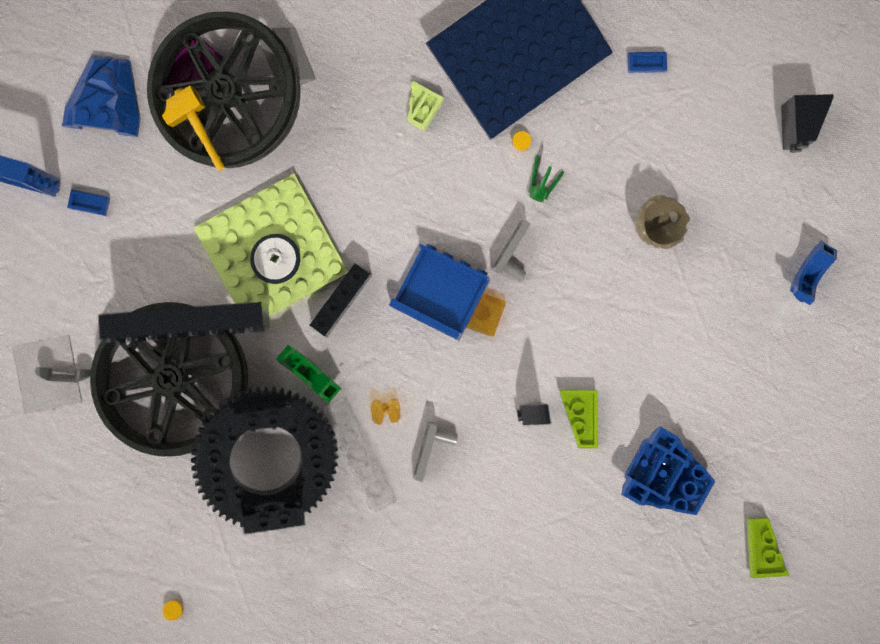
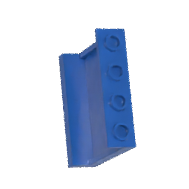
(441, 292)

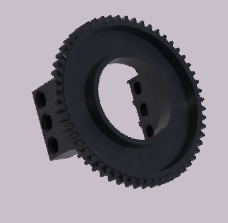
(270, 508)

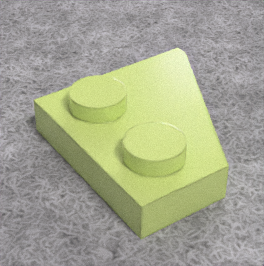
(423, 106)

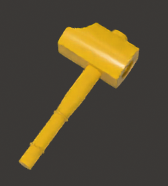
(185, 105)

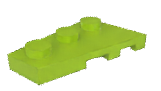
(582, 414)
(763, 551)

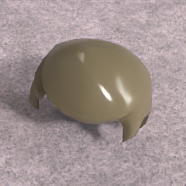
(662, 222)

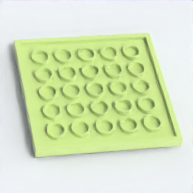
(275, 210)

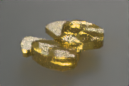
(391, 408)

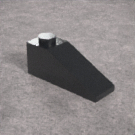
(534, 414)

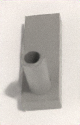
(502, 262)
(431, 434)

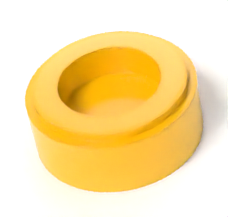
(521, 141)
(173, 610)

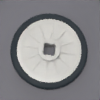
(286, 265)

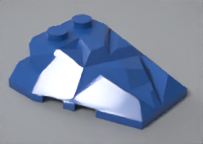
(104, 98)
(666, 475)

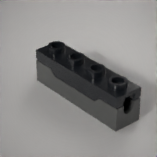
(340, 300)

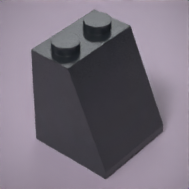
(803, 120)

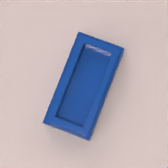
(647, 62)
(88, 202)

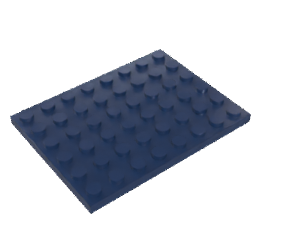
(516, 56)

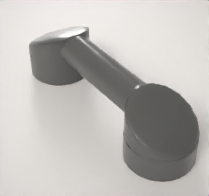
(46, 373)

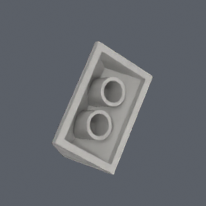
(291, 40)

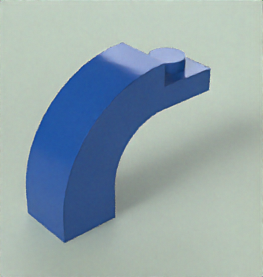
(811, 272)

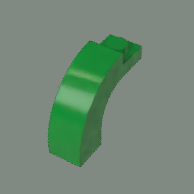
(309, 372)

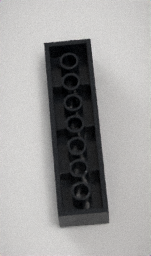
(182, 321)

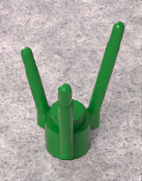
(539, 191)

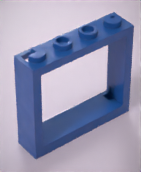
(27, 177)

